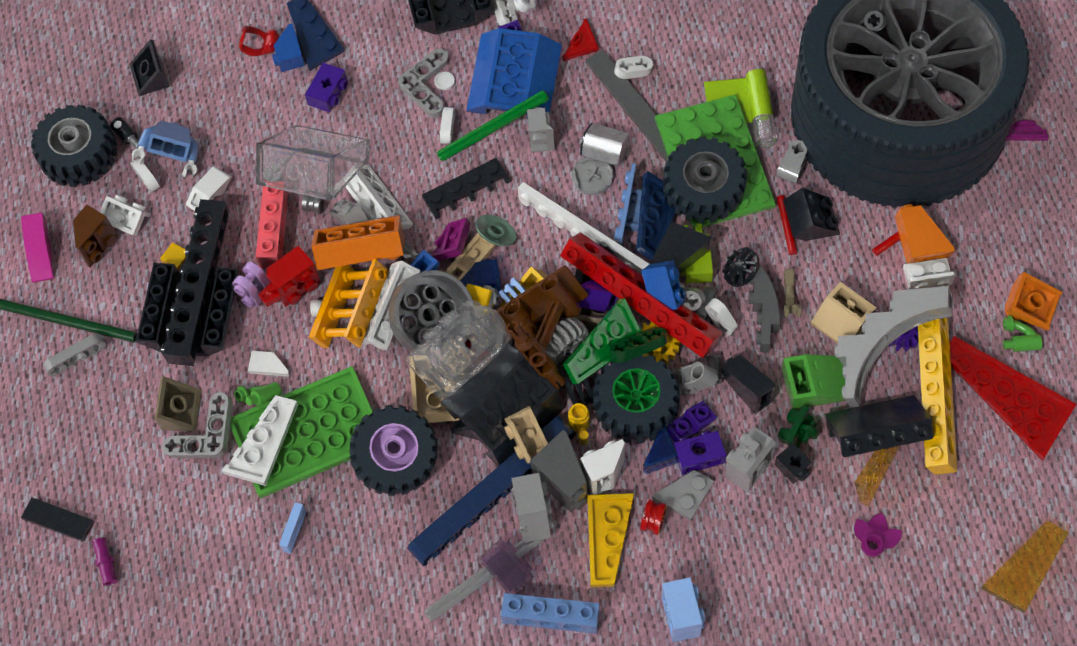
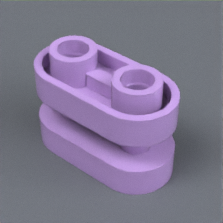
(250, 285)

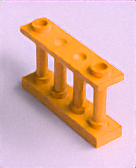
(334, 301)

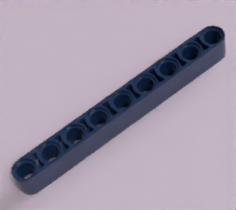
(477, 501)

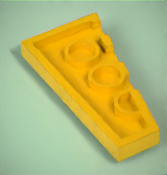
(607, 530)

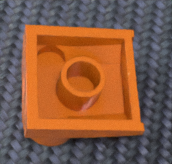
(1032, 301)

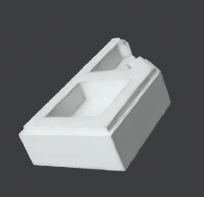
(266, 364)

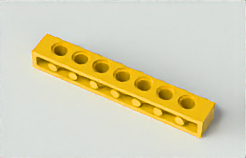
(937, 395)

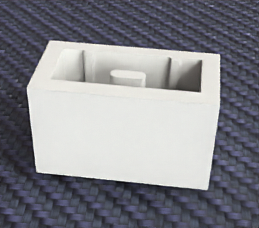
(603, 466)

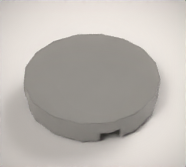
(592, 176)

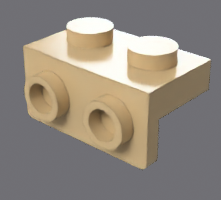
(526, 433)

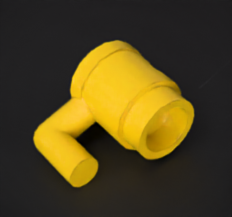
(579, 421)

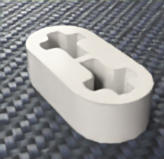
(633, 67)
(447, 125)
(145, 175)
(721, 316)

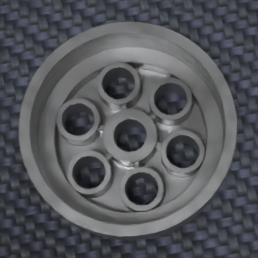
(444, 290)

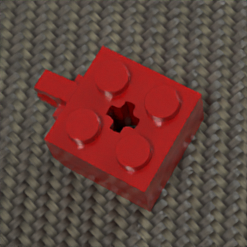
(290, 279)

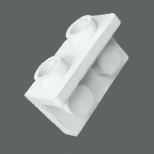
(124, 215)
(928, 274)

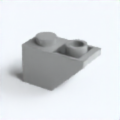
(348, 212)

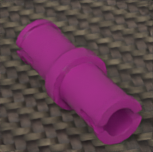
(104, 561)

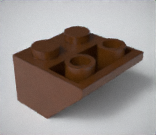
(92, 234)

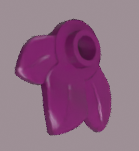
(876, 531)

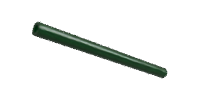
(67, 320)

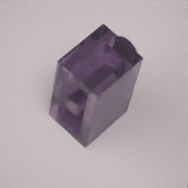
(506, 566)

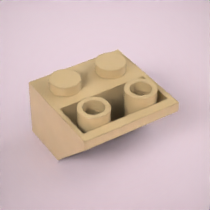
(842, 313)

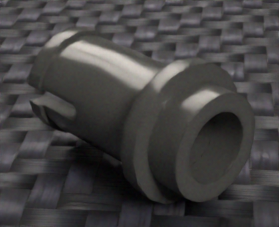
(714, 361)

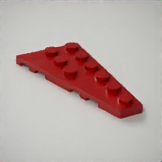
(1019, 401)

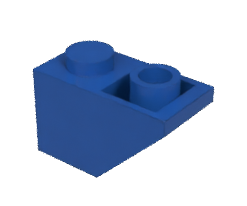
(663, 283)

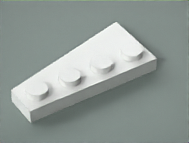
(263, 443)

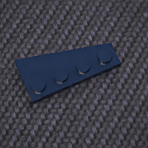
(313, 34)
(654, 215)

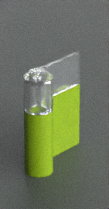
(754, 102)

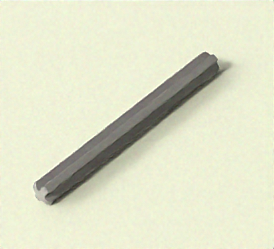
(471, 584)

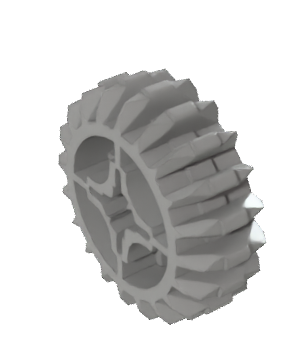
(566, 339)

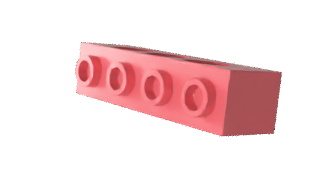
(271, 226)

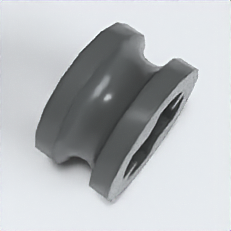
(868, 17)

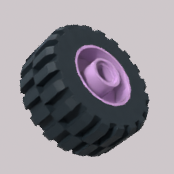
(393, 450)

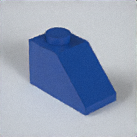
(287, 50)

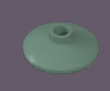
(496, 230)

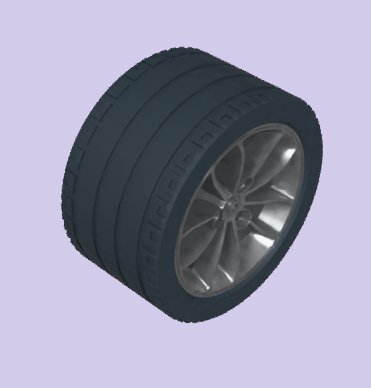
(922, 48)

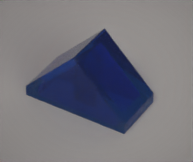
(661, 453)

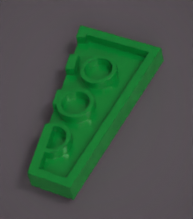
(594, 350)

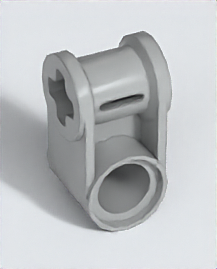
(792, 163)
(695, 378)

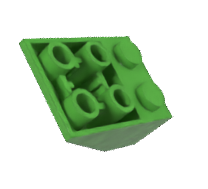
(813, 380)

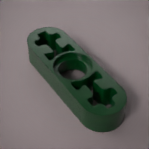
(638, 345)

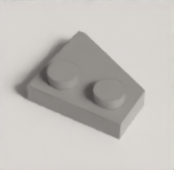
(685, 494)

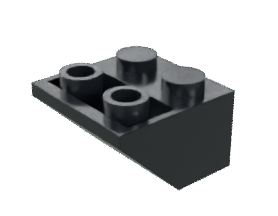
(810, 215)

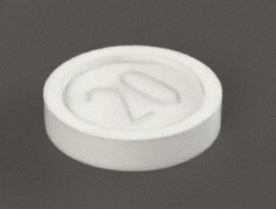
(444, 80)

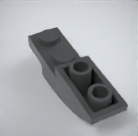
(766, 305)

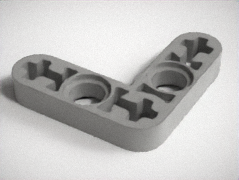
(418, 82)
(208, 440)

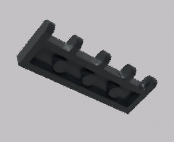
(464, 186)

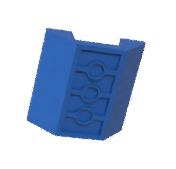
(512, 69)

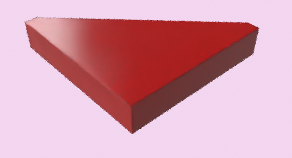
(581, 43)

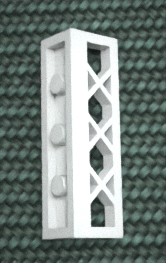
(372, 200)
(379, 329)

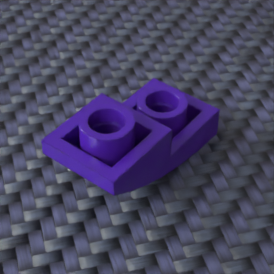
(691, 422)

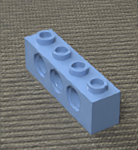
(550, 613)

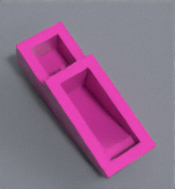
(37, 247)

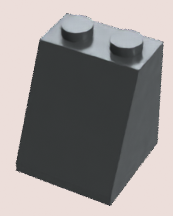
(561, 472)

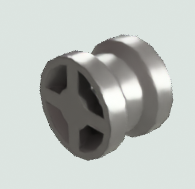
(312, 204)

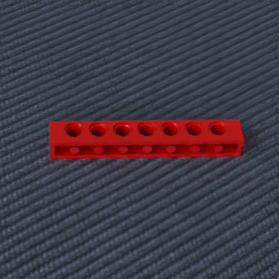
(629, 284)

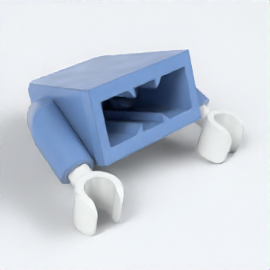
(169, 141)

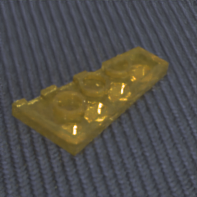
(873, 474)
(1024, 572)

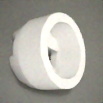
(314, 307)

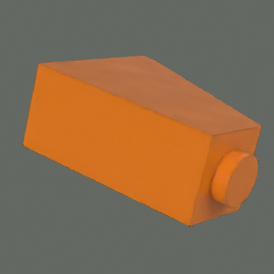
(921, 236)

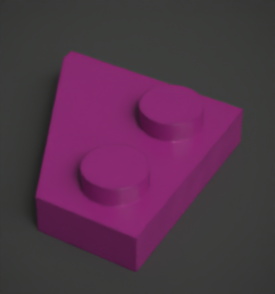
(452, 240)

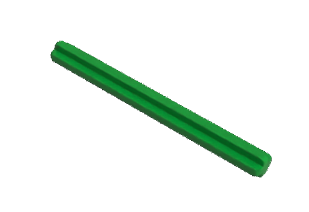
(492, 125)

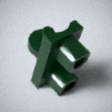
(802, 428)

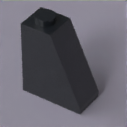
(682, 246)
(749, 383)

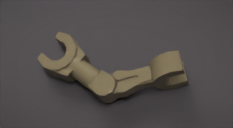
(790, 306)

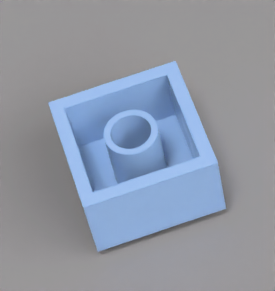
(682, 609)

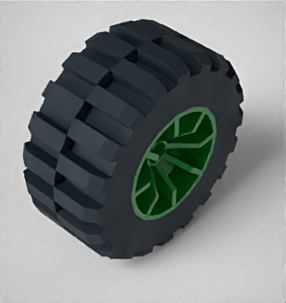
(636, 398)

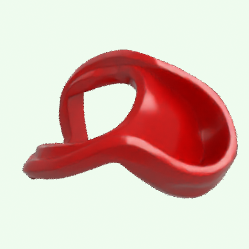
(269, 40)

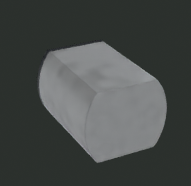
(604, 144)

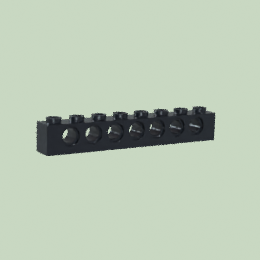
(185, 352)

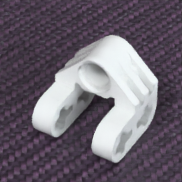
(506, 9)

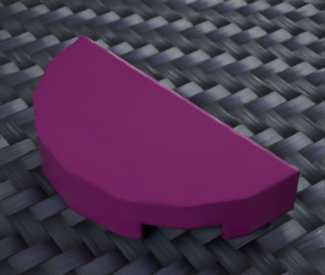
(1026, 131)

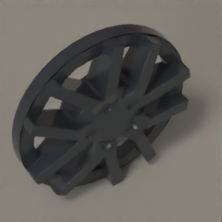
(741, 267)

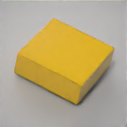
(174, 255)

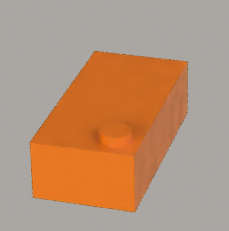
(358, 242)

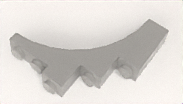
(880, 329)

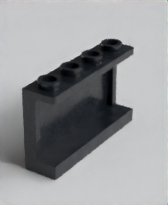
(879, 425)

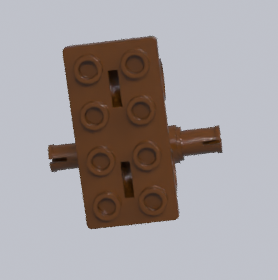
(535, 314)

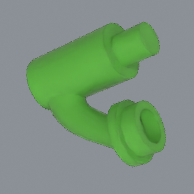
(1029, 342)
(258, 394)

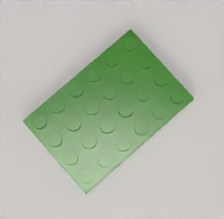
(724, 121)
(318, 431)

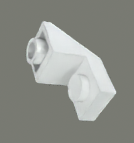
(210, 185)

